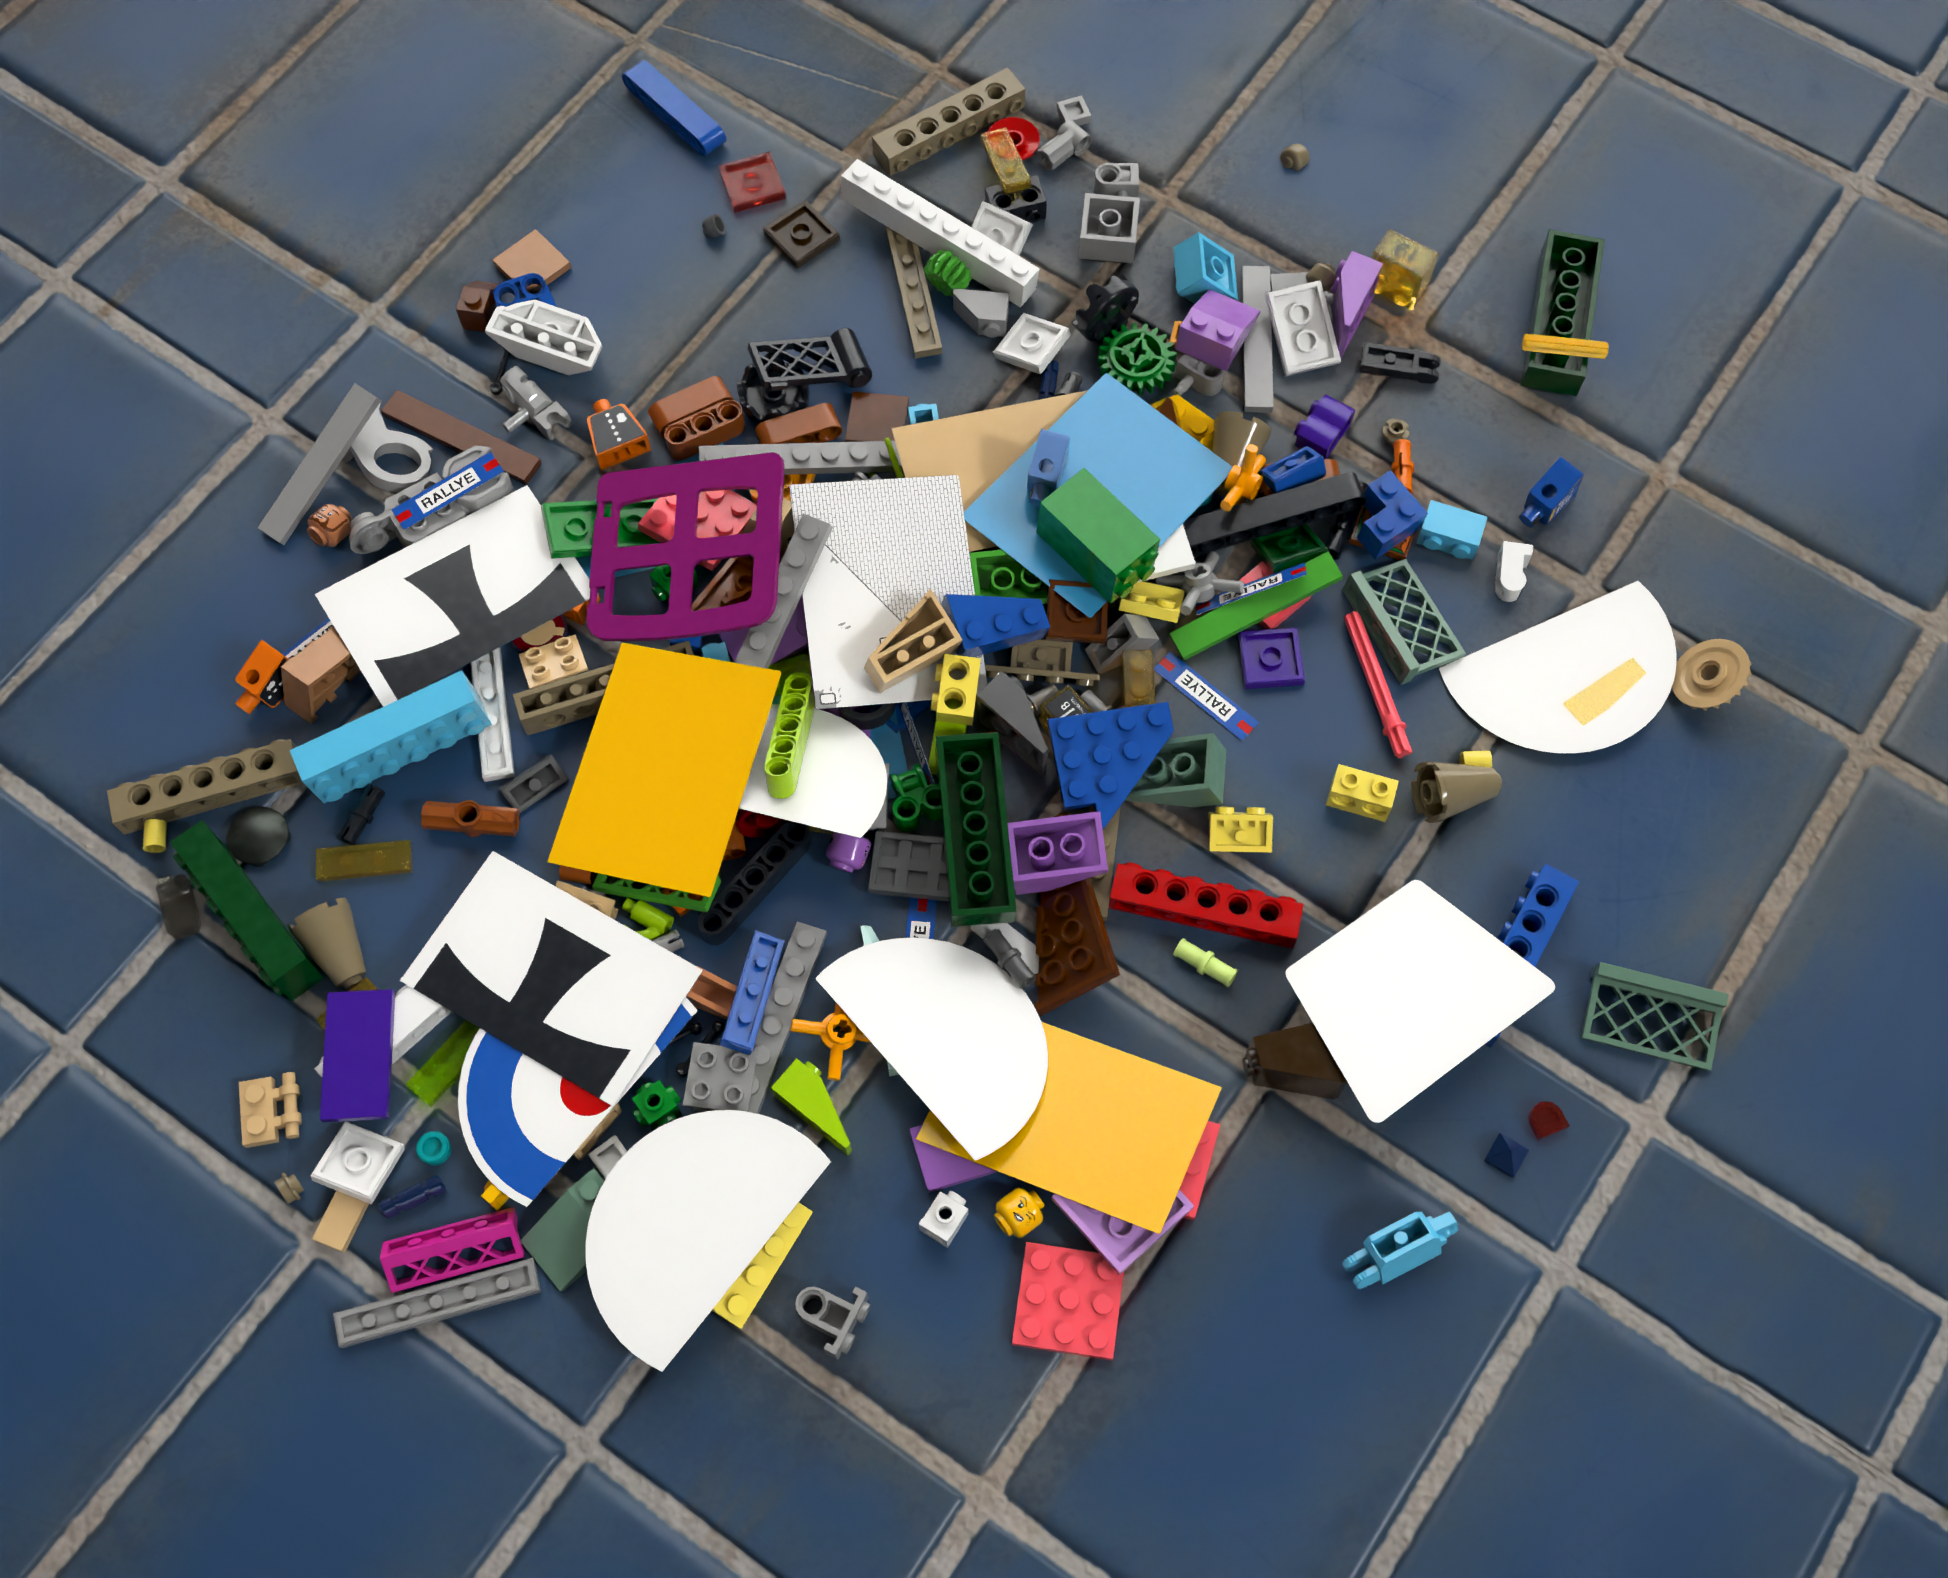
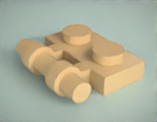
(259, 1110)

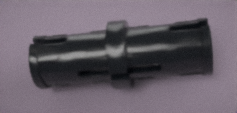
(361, 814)

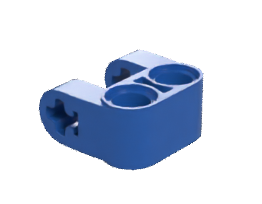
(518, 287)

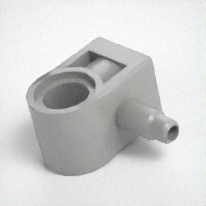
(1117, 179)
(1195, 374)

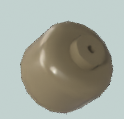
(1295, 157)
(1322, 272)

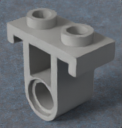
(835, 1318)

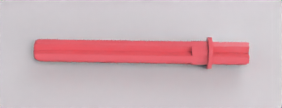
(1389, 716)

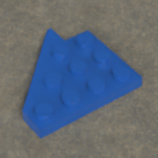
(1106, 754)

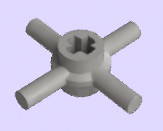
(1200, 583)

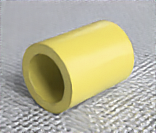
(1476, 758)
(154, 835)

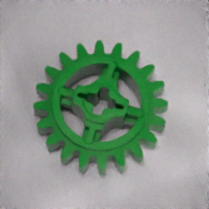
(1148, 369)

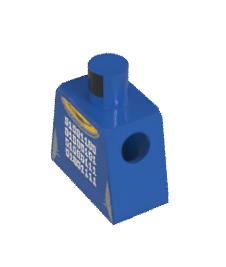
(1551, 493)

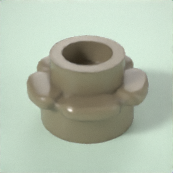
(1390, 435)
(289, 1187)

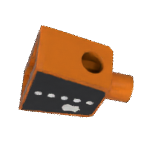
(616, 434)
(261, 678)

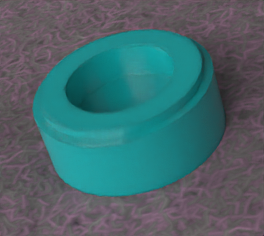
(433, 1148)

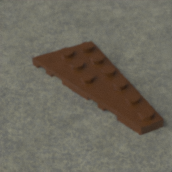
(1071, 945)

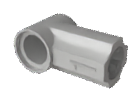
(1068, 141)

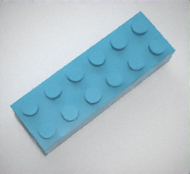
(391, 737)

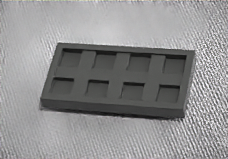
(908, 866)

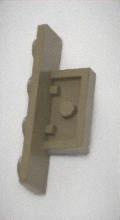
(1043, 659)

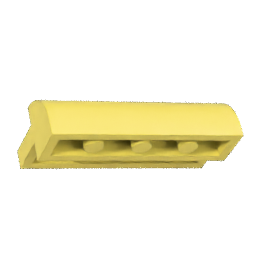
(750, 1285)

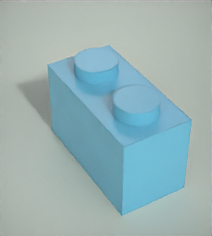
(1452, 530)

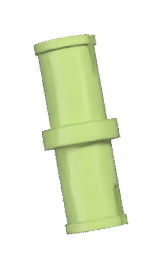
(1205, 962)

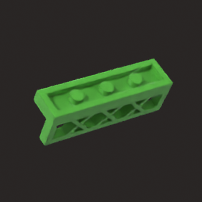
(647, 893)

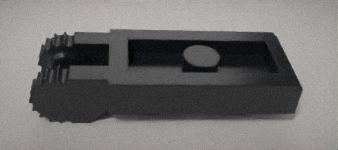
(1399, 362)

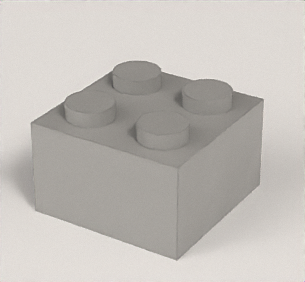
(1109, 228)

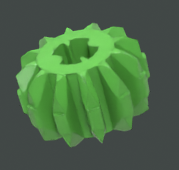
(947, 272)

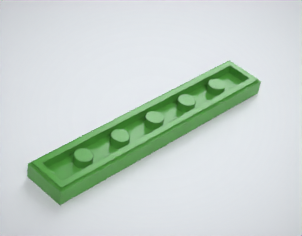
(1248, 611)

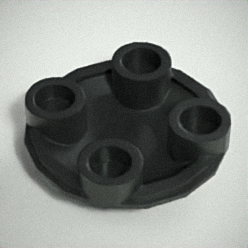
(258, 836)

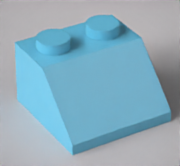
(1203, 266)

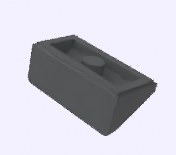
(533, 783)

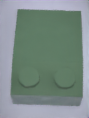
(1185, 773)
(560, 1235)

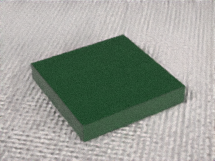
(1288, 548)

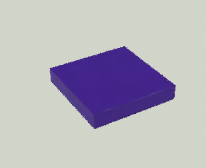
(1271, 658)

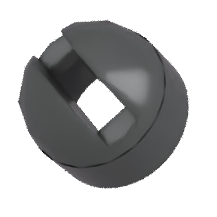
(714, 226)

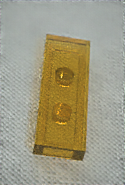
(1006, 160)
(1604, 692)
(364, 860)

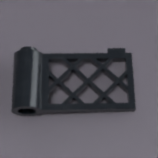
(842, 355)

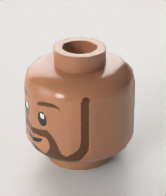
(329, 525)

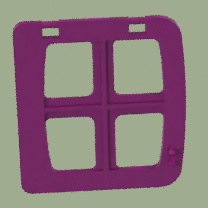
(685, 550)

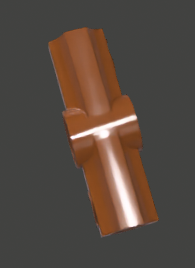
(452, 817)

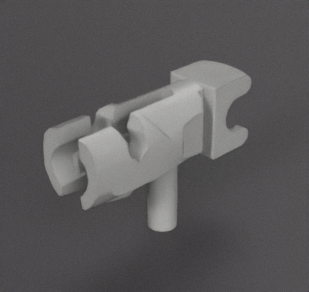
(532, 404)

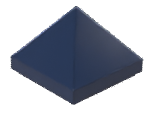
(1506, 1155)

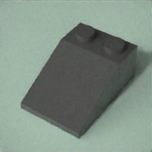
(1006, 710)

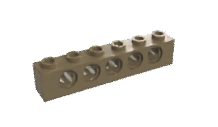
(948, 121)
(569, 697)
(192, 799)

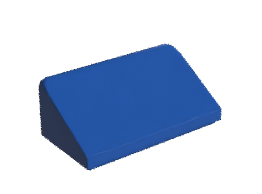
(1294, 470)

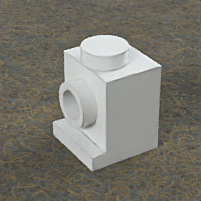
(944, 1229)

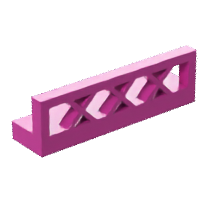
(451, 1238)

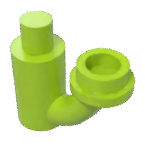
(656, 921)

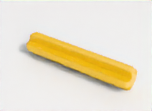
(1565, 346)

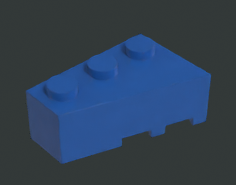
(994, 622)

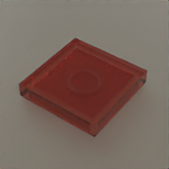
(752, 182)

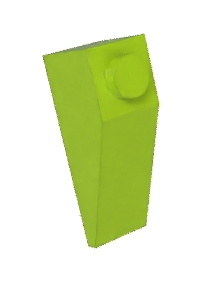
(806, 1095)

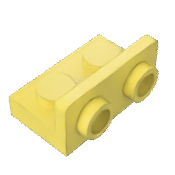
(1154, 601)
(1240, 831)

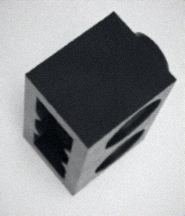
(1026, 204)

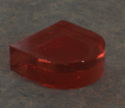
(1547, 1120)

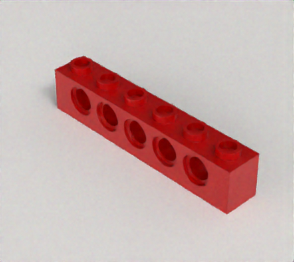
(1218, 918)

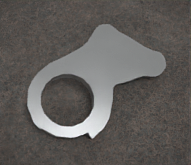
(376, 441)

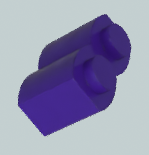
(1324, 426)

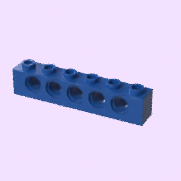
(1557, 891)

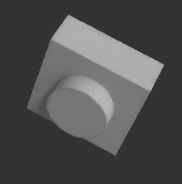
(1075, 110)

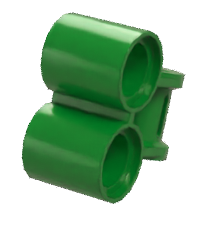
(913, 795)

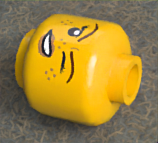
(1019, 1212)

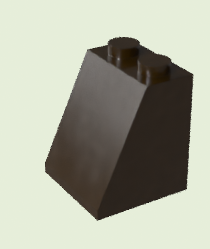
(1294, 1062)

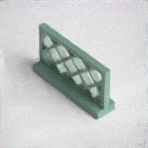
(1384, 626)
(1661, 989)

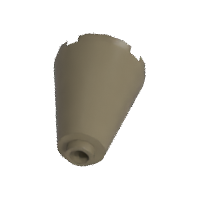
(1233, 435)
(1452, 788)
(332, 942)

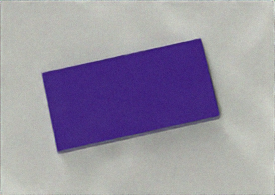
(357, 1055)

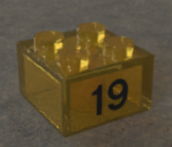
(1405, 269)

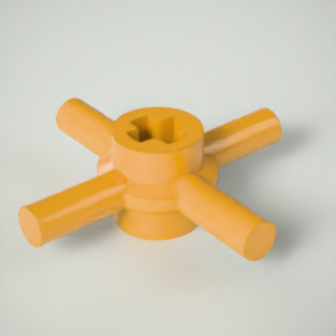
(1244, 480)
(830, 1039)

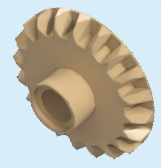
(1708, 660)

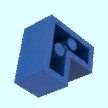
(1394, 515)

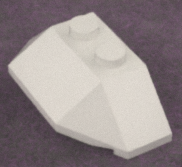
(546, 336)

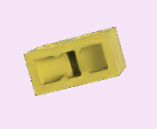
(962, 690)
(1362, 793)

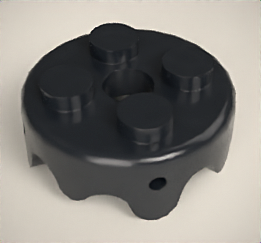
(1110, 311)
(761, 407)

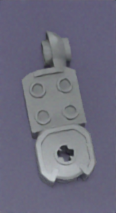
(374, 532)

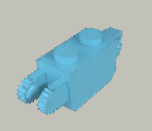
(1400, 1247)

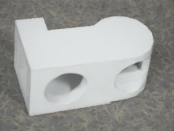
(1509, 572)

